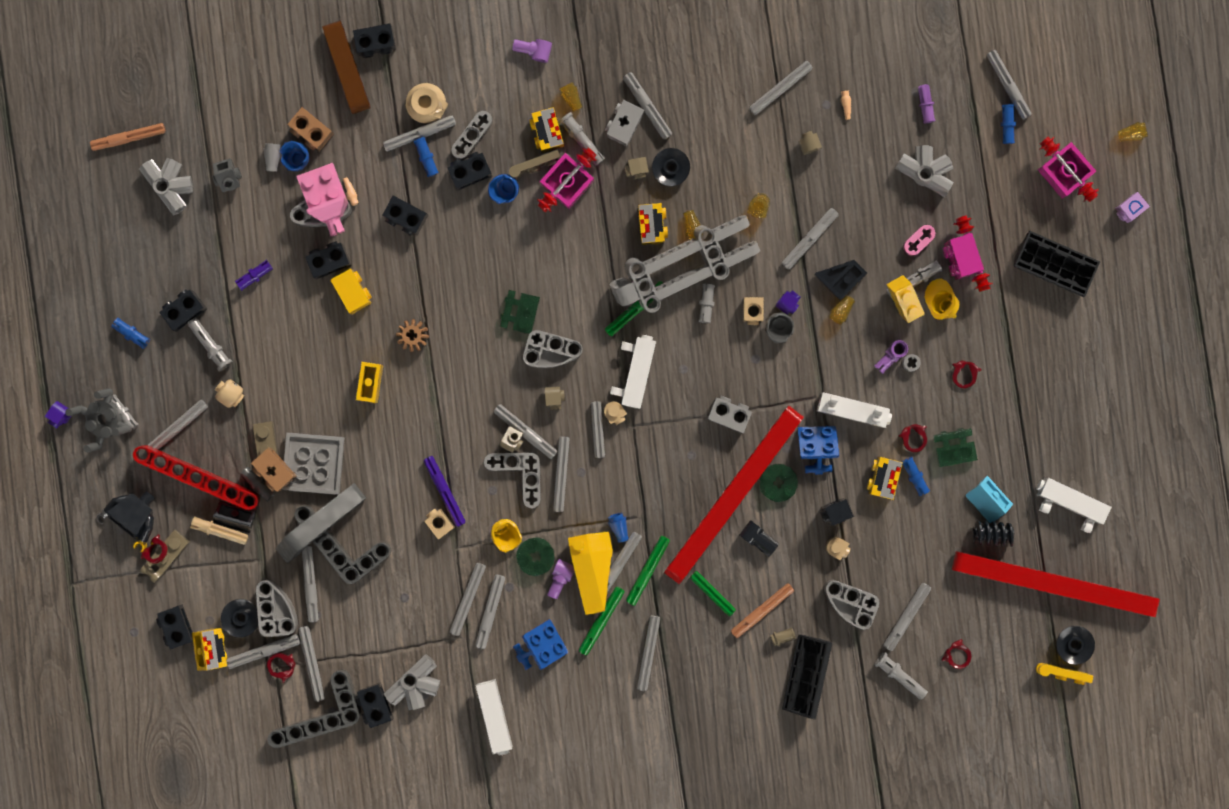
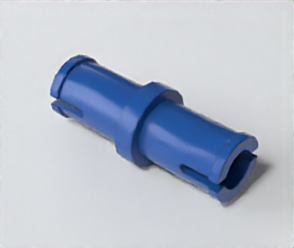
(1008, 123)
(426, 157)
(130, 333)
(915, 476)

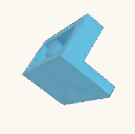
(989, 500)

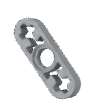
(459, 143)

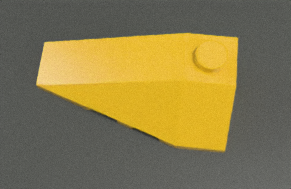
(591, 562)

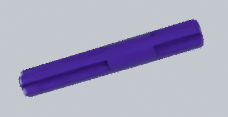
(444, 491)

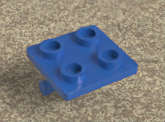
(818, 444)
(543, 644)

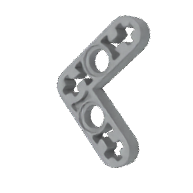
(521, 465)

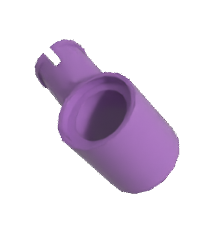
(537, 50)
(891, 357)
(561, 575)

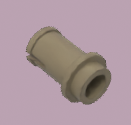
(783, 636)

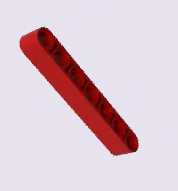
(186, 477)

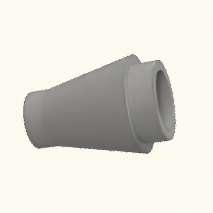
(272, 156)

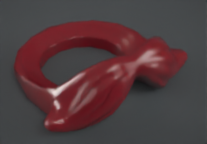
(973, 369)
(905, 436)
(146, 552)
(959, 645)
(290, 662)

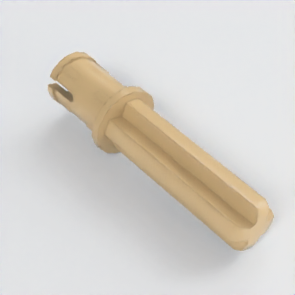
(217, 530)

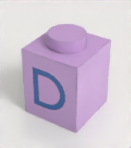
(1131, 207)

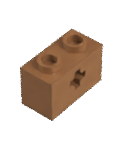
(283, 476)

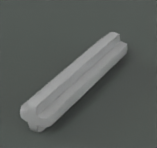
(597, 426)

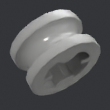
(917, 364)

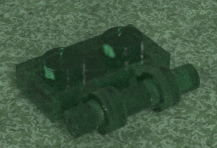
(525, 313)
(956, 453)

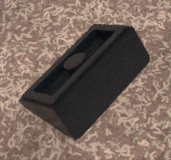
(234, 517)

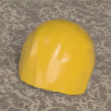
(505, 535)

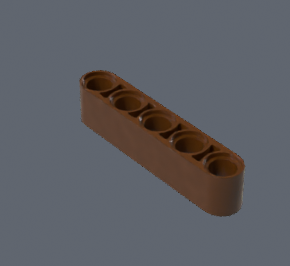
(346, 67)

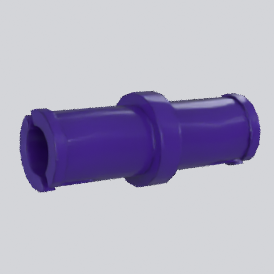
(253, 275)

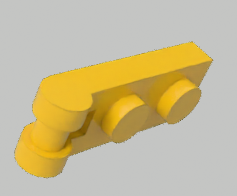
(1063, 673)

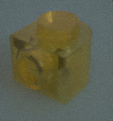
(759, 206)

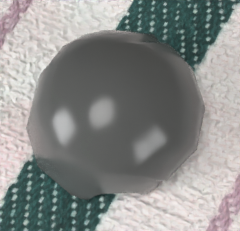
(779, 327)

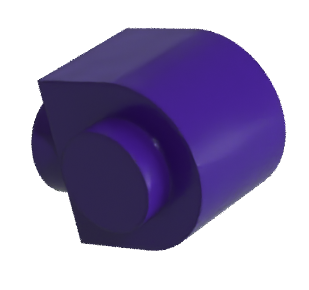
(788, 302)
(57, 414)

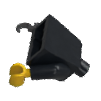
(132, 516)

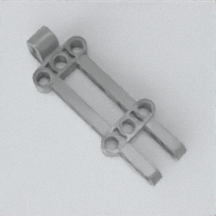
(628, 290)

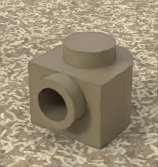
(809, 143)
(637, 168)
(554, 397)
(511, 440)

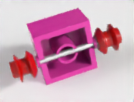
(1067, 170)
(567, 180)
(965, 256)

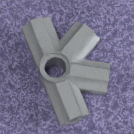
(924, 163)
(175, 184)
(415, 692)

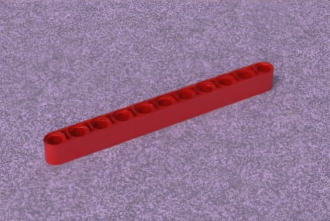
(733, 494)
(1055, 584)

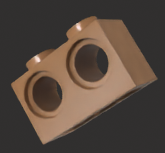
(313, 126)

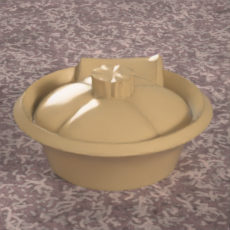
(426, 103)

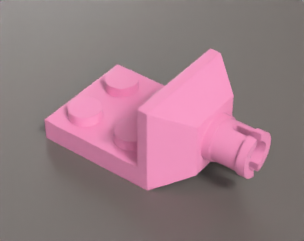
(324, 196)

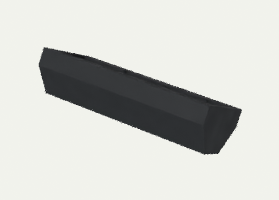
(1056, 263)
(807, 676)

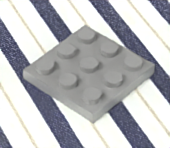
(315, 461)

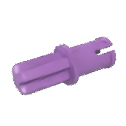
(926, 104)

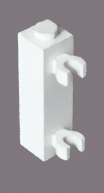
(638, 372)
(854, 410)
(1072, 500)
(494, 717)

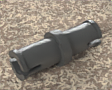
(257, 484)

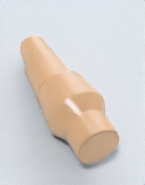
(846, 103)
(351, 194)

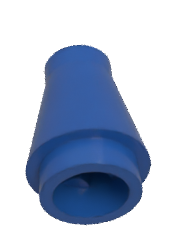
(619, 526)

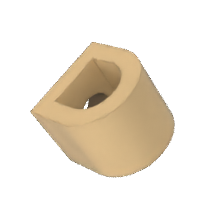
(615, 413)
(837, 548)

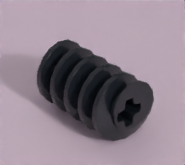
(993, 532)

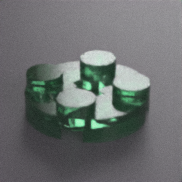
(769, 476)
(545, 551)

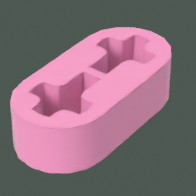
(916, 237)

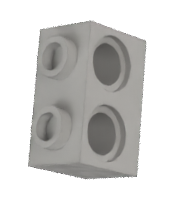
(728, 419)

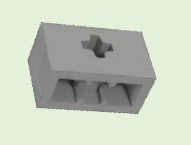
(632, 114)

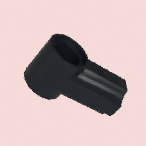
(755, 536)

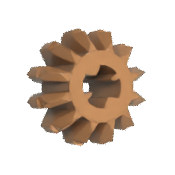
(407, 340)

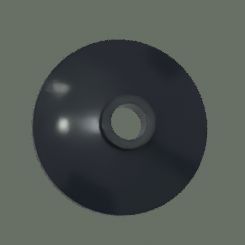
(673, 157)
(230, 620)
(1084, 648)

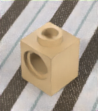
(756, 302)
(439, 532)

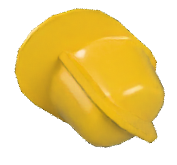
(941, 300)

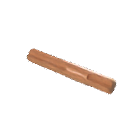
(127, 137)
(761, 611)

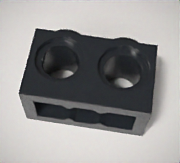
(374, 35)
(471, 176)
(407, 212)
(329, 265)
(185, 314)
(836, 512)
(180, 625)
(380, 704)

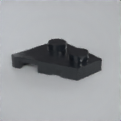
(841, 278)

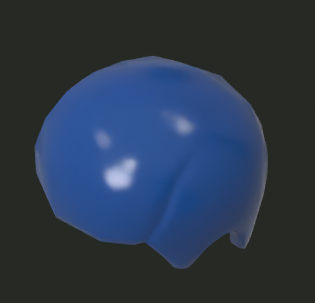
(294, 156)
(503, 188)

